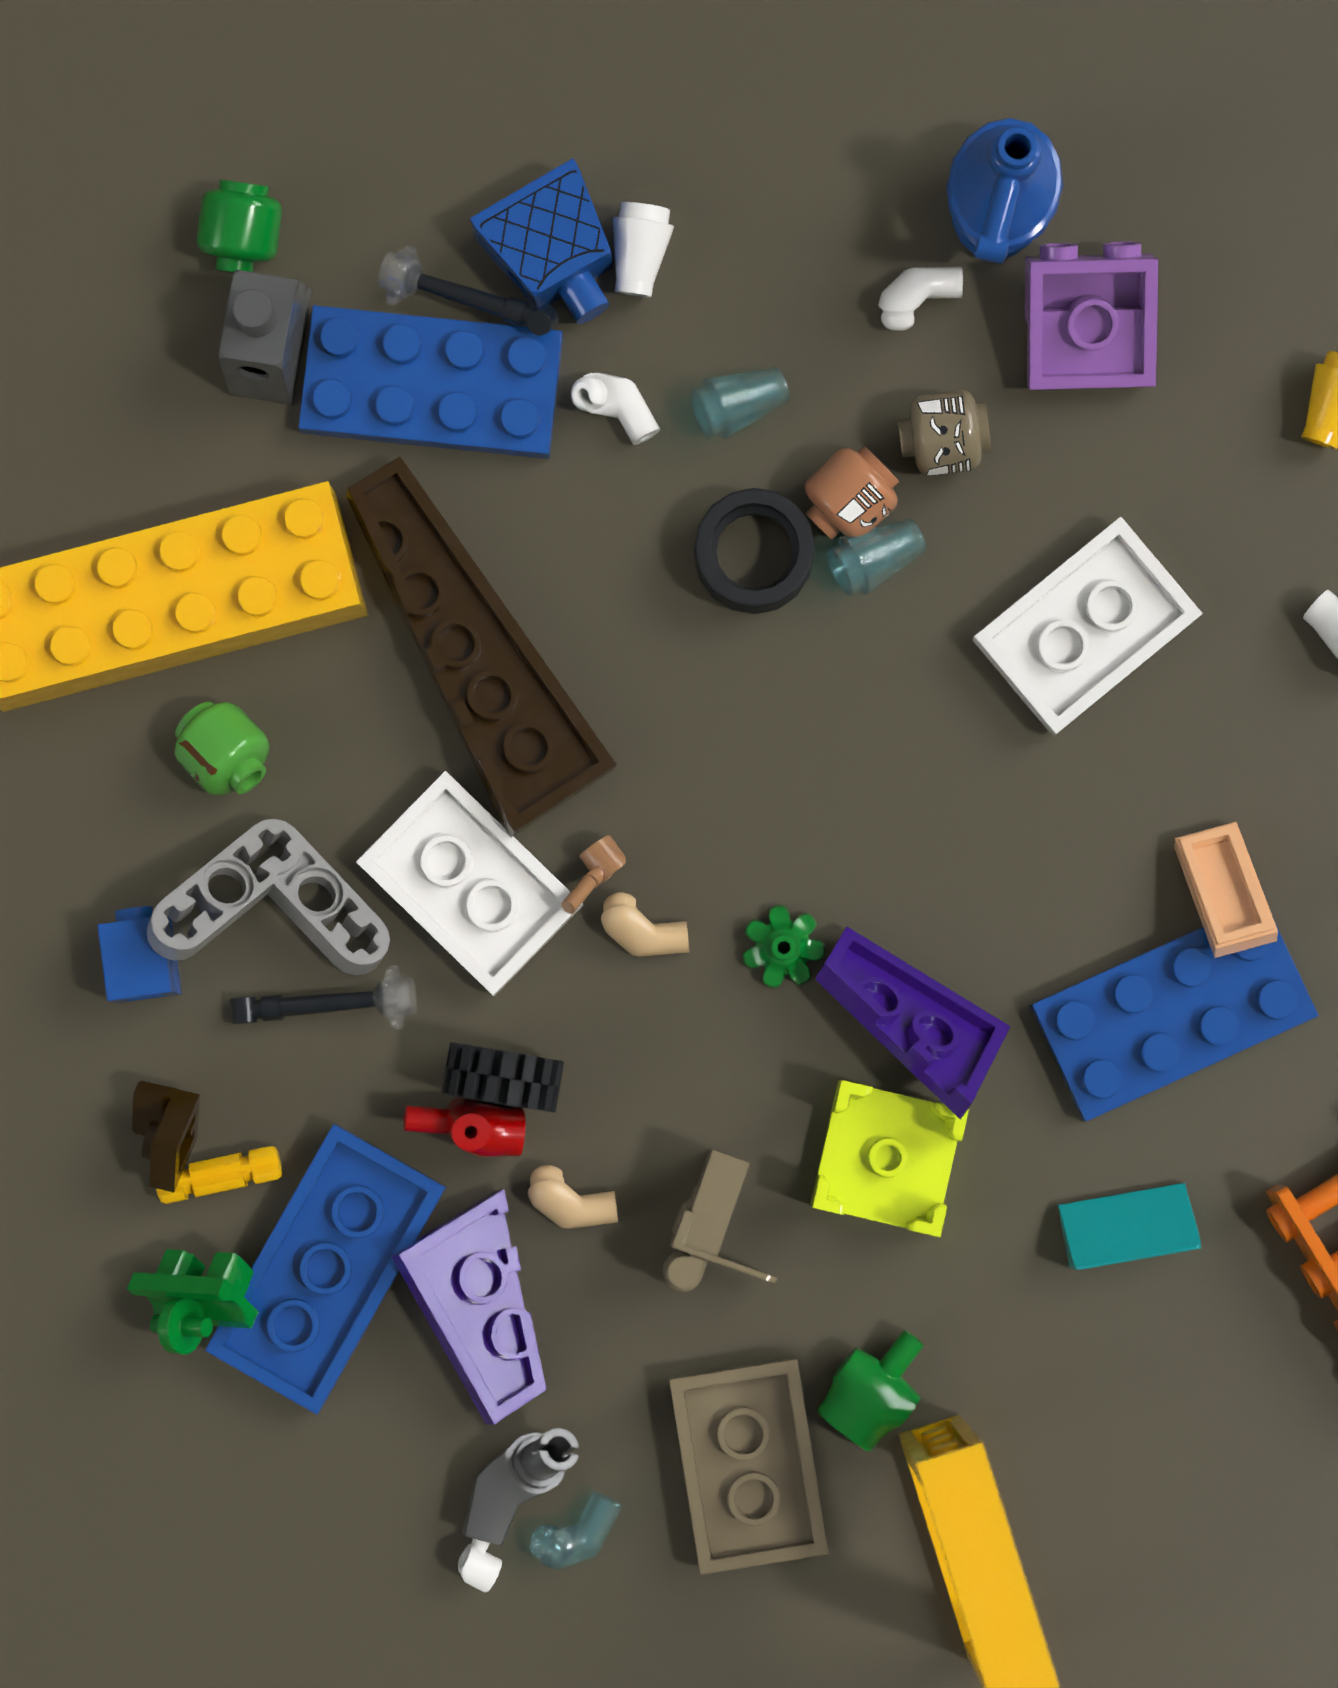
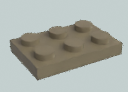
(748, 1466)

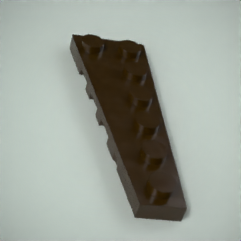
(496, 686)

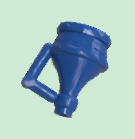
(1002, 200)

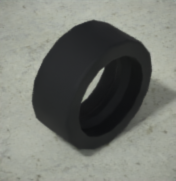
(761, 503)

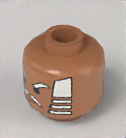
(851, 493)

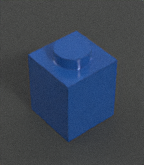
(130, 963)

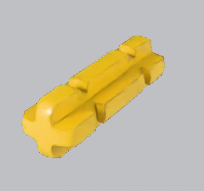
(225, 1174)

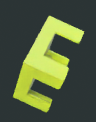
(887, 1158)

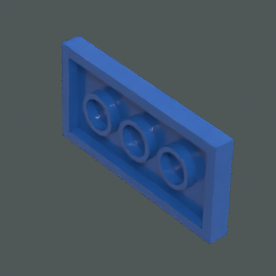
(430, 382)
(1168, 1017)
(328, 1267)

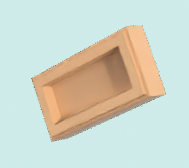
(1225, 889)

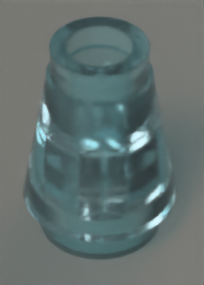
(737, 400)
(872, 558)

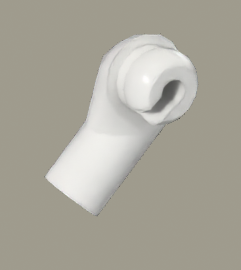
(618, 399)

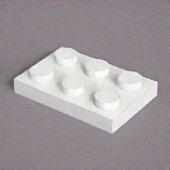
(1087, 626)
(468, 883)

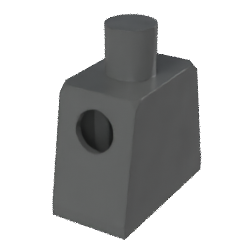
(266, 332)

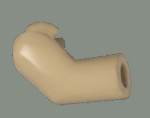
(636, 933)
(564, 1205)

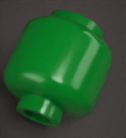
(239, 225)

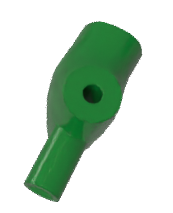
(870, 1394)

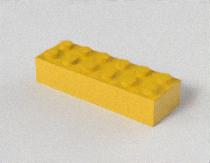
(175, 595)

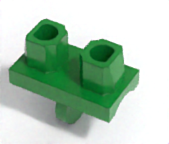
(190, 1303)

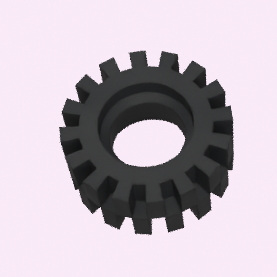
(502, 1077)

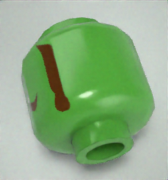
(221, 748)

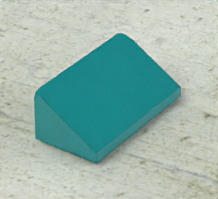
(1128, 1226)

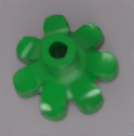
(766, 952)

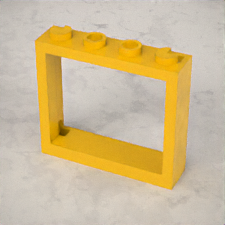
(977, 1556)

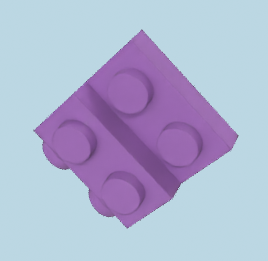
(1091, 317)

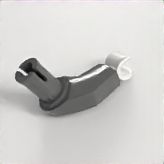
(514, 1477)

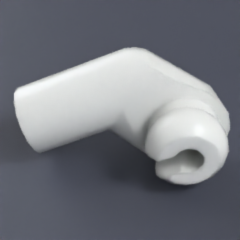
(913, 288)

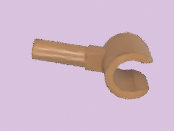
(602, 861)

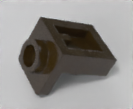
(169, 1128)

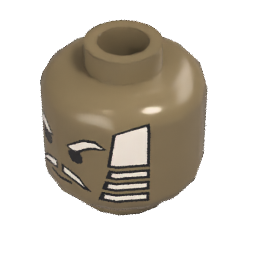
(945, 432)

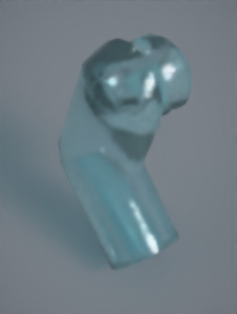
(577, 1542)

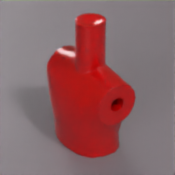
(473, 1126)

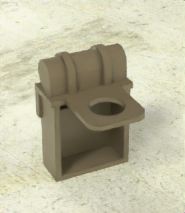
(704, 1221)

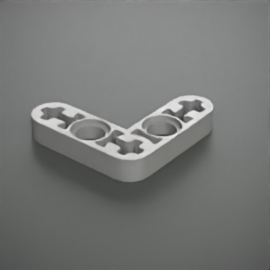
(281, 881)

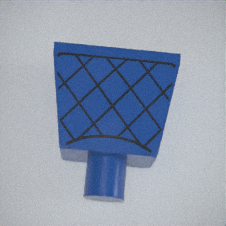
(549, 242)

